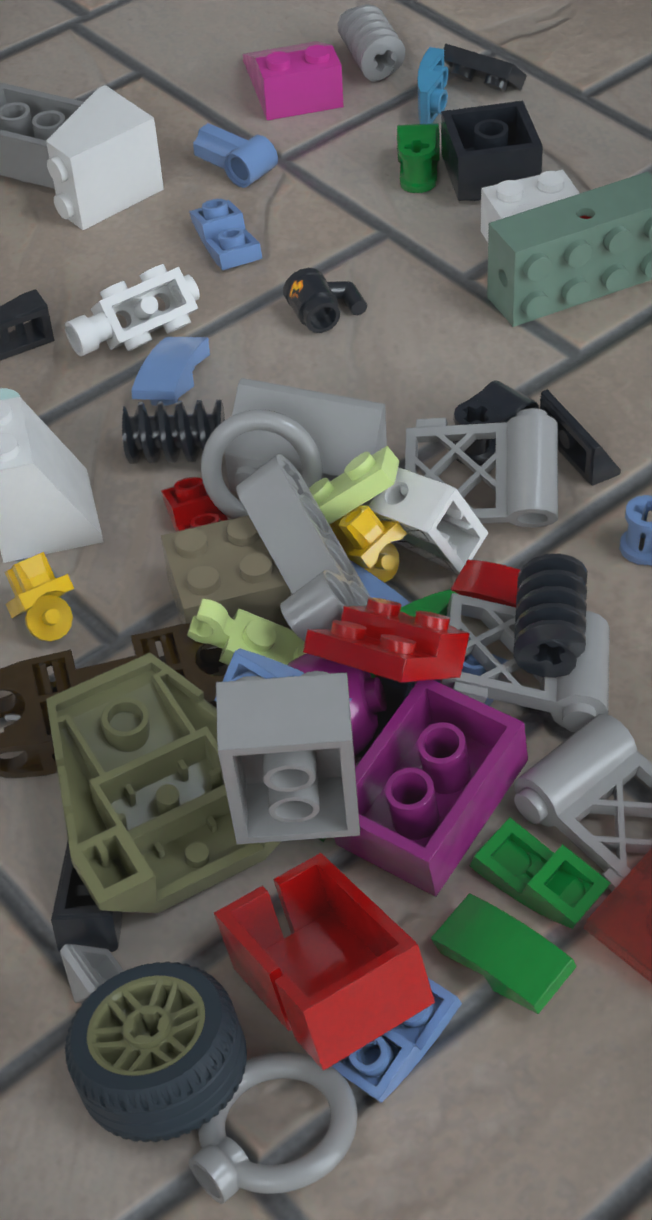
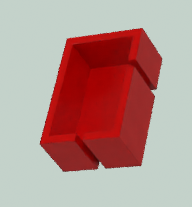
(339, 972)

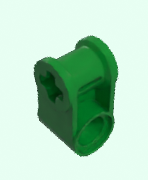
(418, 156)

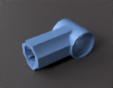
(240, 158)

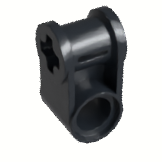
(492, 405)

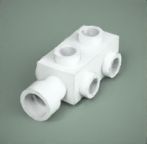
(138, 308)

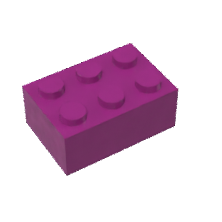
(433, 783)

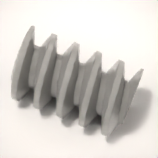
(371, 41)

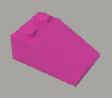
(296, 79)

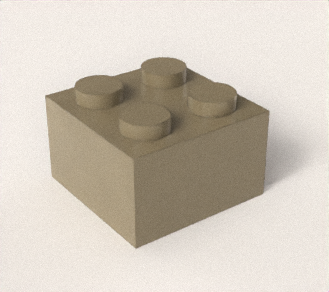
(224, 565)

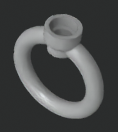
(245, 422)
(224, 1166)

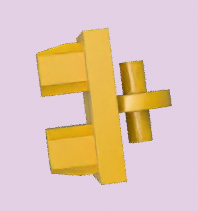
(369, 541)
(39, 595)

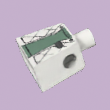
(422, 506)

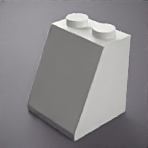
(103, 159)
(42, 489)

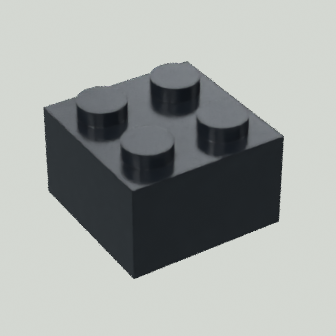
(489, 147)

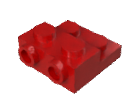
(392, 642)

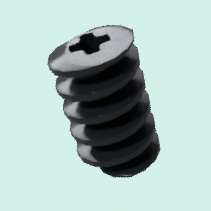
(168, 431)
(550, 615)

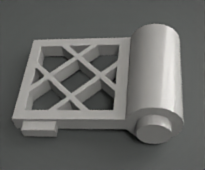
(523, 462)
(569, 698)
(578, 781)

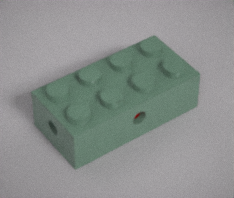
(571, 250)

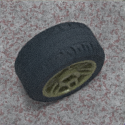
(156, 1051)

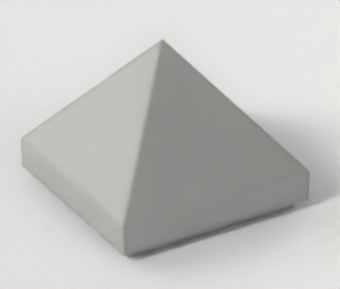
(87, 968)

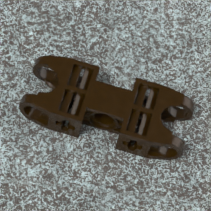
(31, 688)

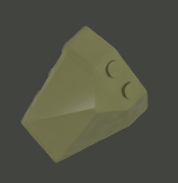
(144, 788)

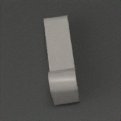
(301, 547)

